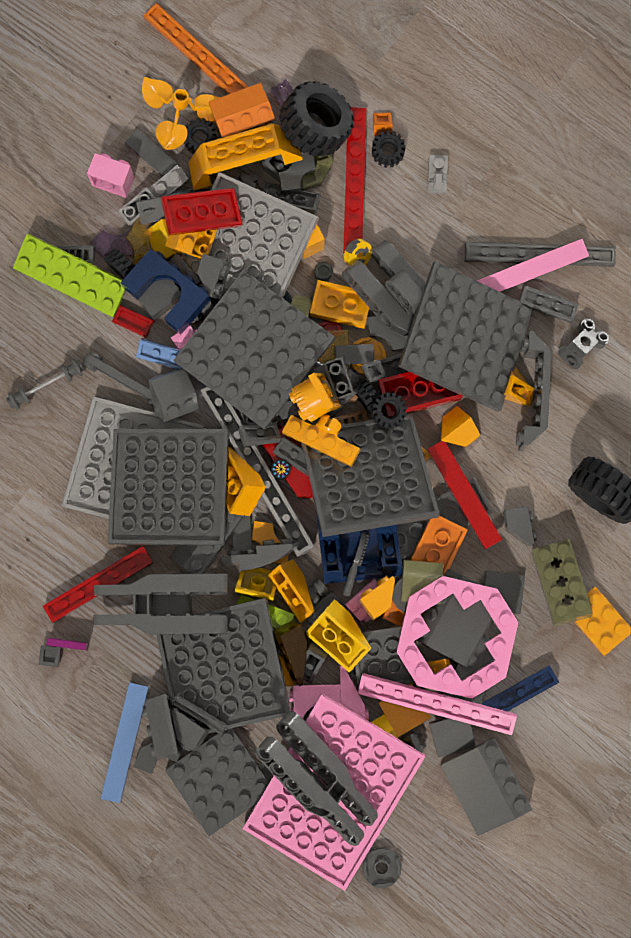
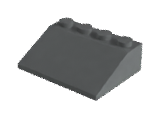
(454, 630)
(486, 787)

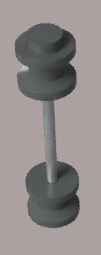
(22, 396)

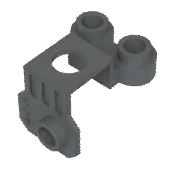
(575, 351)

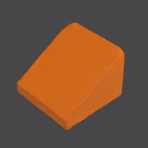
(381, 123)

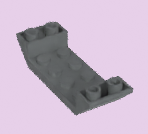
(536, 349)
(337, 377)

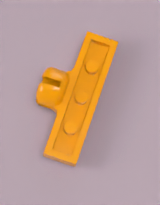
(322, 438)

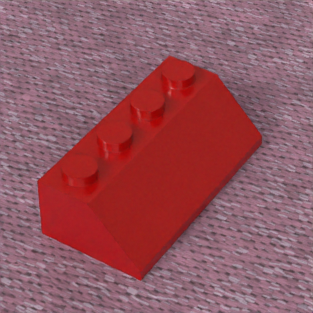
(417, 393)

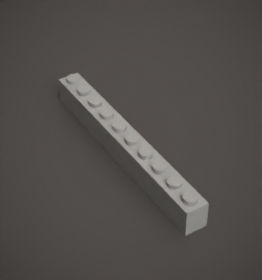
(272, 495)

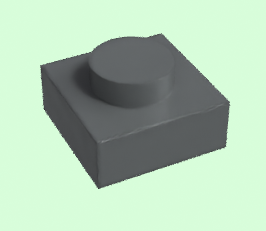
(49, 656)

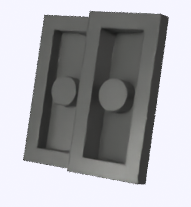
(451, 736)

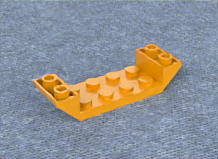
(240, 150)

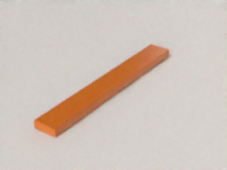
(193, 50)

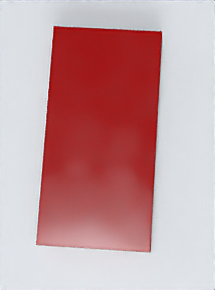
(201, 211)

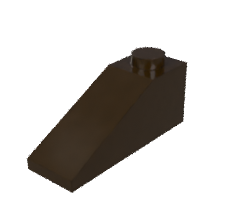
(293, 648)

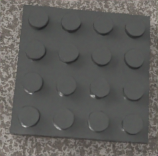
(219, 780)

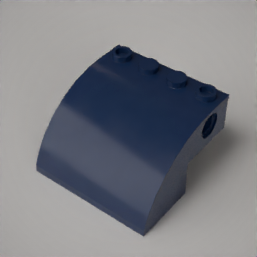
(380, 559)

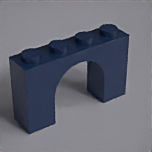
(154, 268)

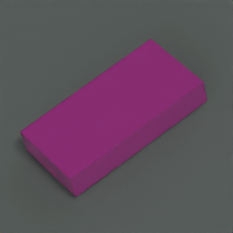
(67, 644)

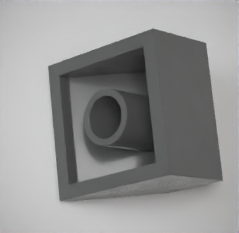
(173, 395)

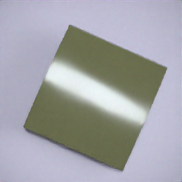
(418, 575)

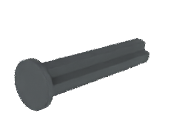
(198, 714)

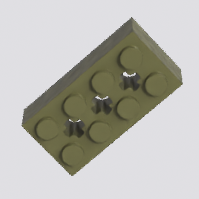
(554, 593)

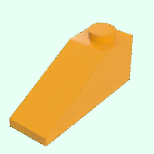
(293, 588)

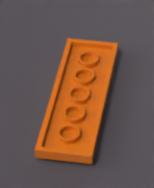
(437, 544)

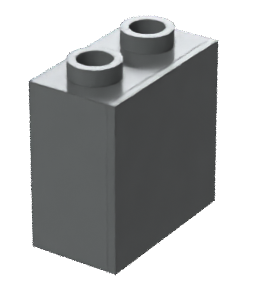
(160, 297)

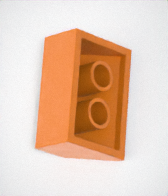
(241, 110)

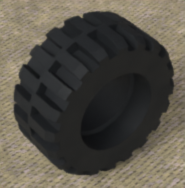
(304, 130)
(603, 489)

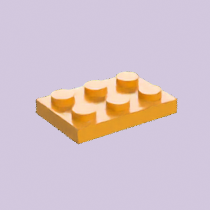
(338, 304)
(606, 625)

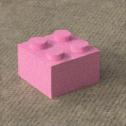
(110, 175)

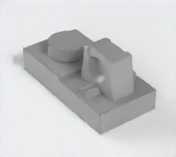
(437, 174)

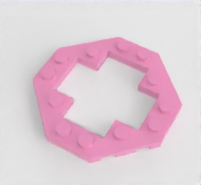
(498, 646)

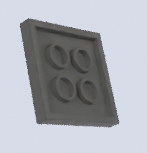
(382, 657)

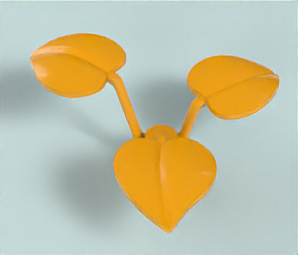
(157, 93)

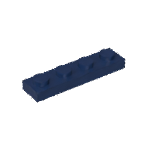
(523, 690)

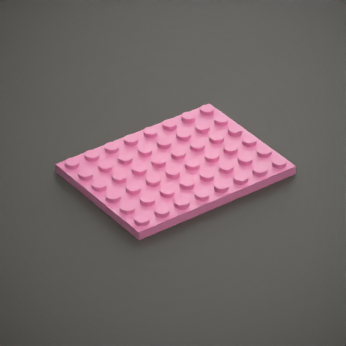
(379, 770)

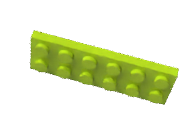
(70, 275)

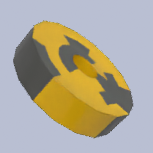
(357, 250)

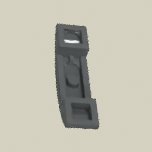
(383, 368)

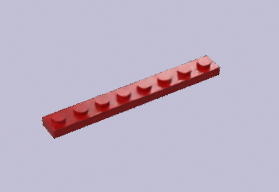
(355, 178)

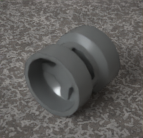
(317, 591)

